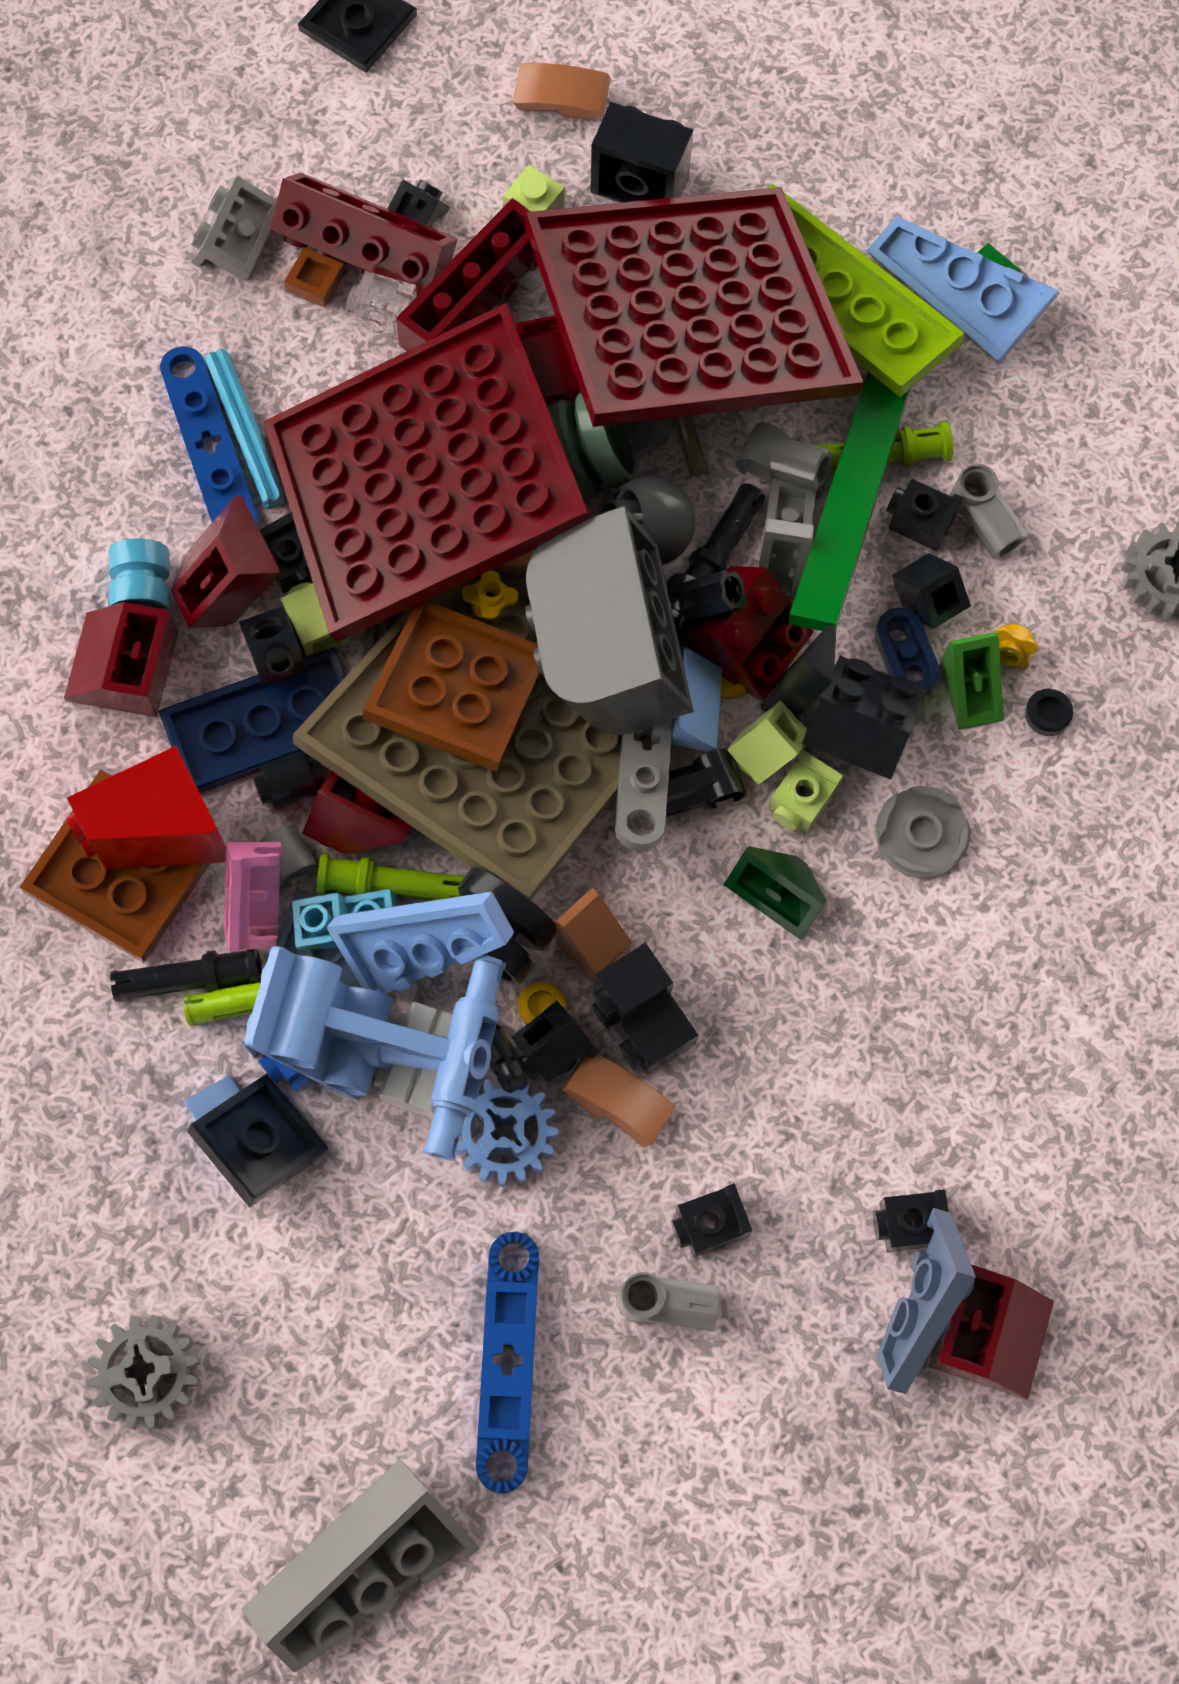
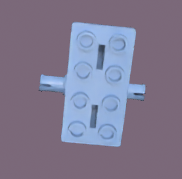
(344, 1032)

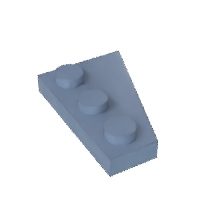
(938, 1286)

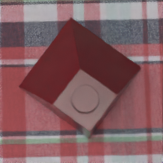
(351, 820)

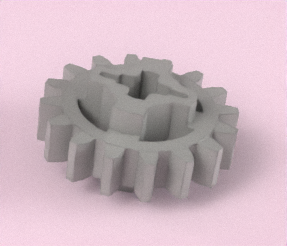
(1152, 574)
(119, 1377)

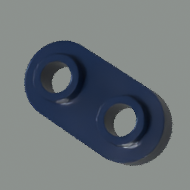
(910, 654)

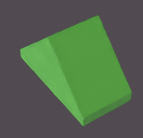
(974, 680)

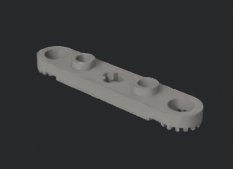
(643, 785)

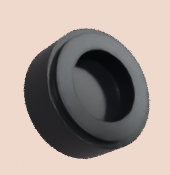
(1048, 712)

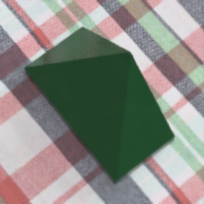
(778, 887)

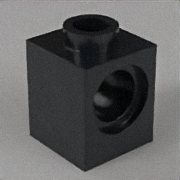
(273, 646)

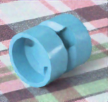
(138, 573)

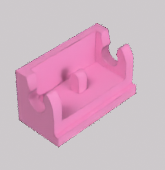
(252, 895)

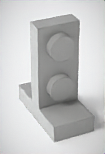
(787, 533)

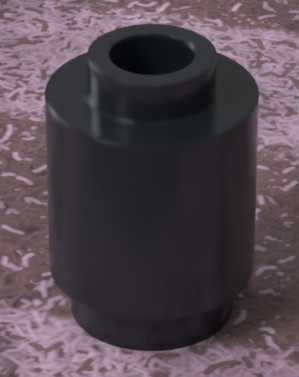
(289, 780)

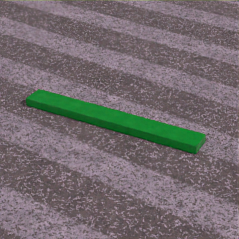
(848, 507)

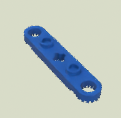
(201, 417)
(507, 1398)

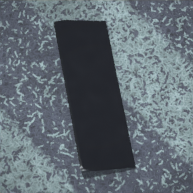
(806, 676)

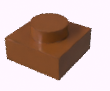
(314, 277)

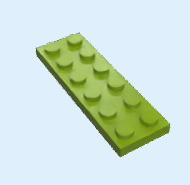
(881, 319)

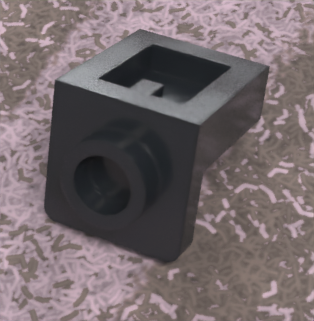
(418, 202)

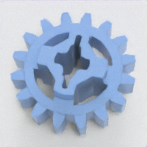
(488, 1147)

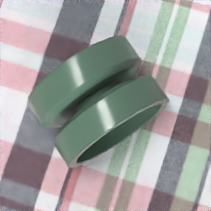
(594, 452)

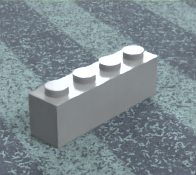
(357, 1567)

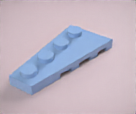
(972, 292)
(407, 942)

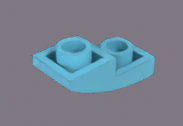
(315, 914)

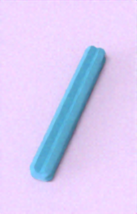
(246, 429)

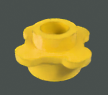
(489, 607)
(1016, 645)

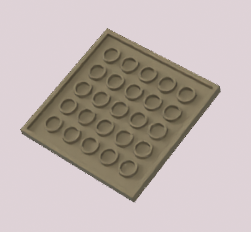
(503, 821)

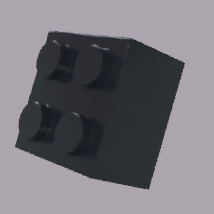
(639, 156)
(865, 716)

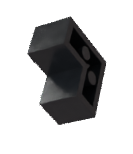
(639, 1004)

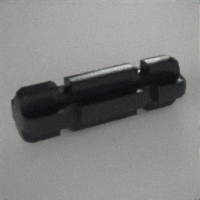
(504, 1063)

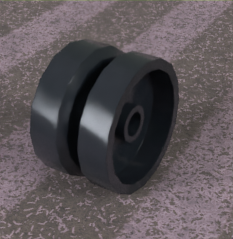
(529, 922)

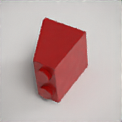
(146, 817)

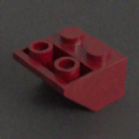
(549, 358)
(224, 570)
(755, 642)
(123, 658)
(995, 1334)

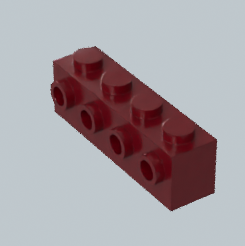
(359, 232)
(473, 280)

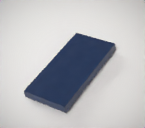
(246, 723)

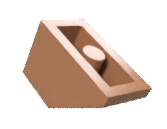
(591, 935)

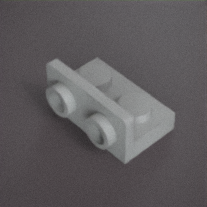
(236, 229)

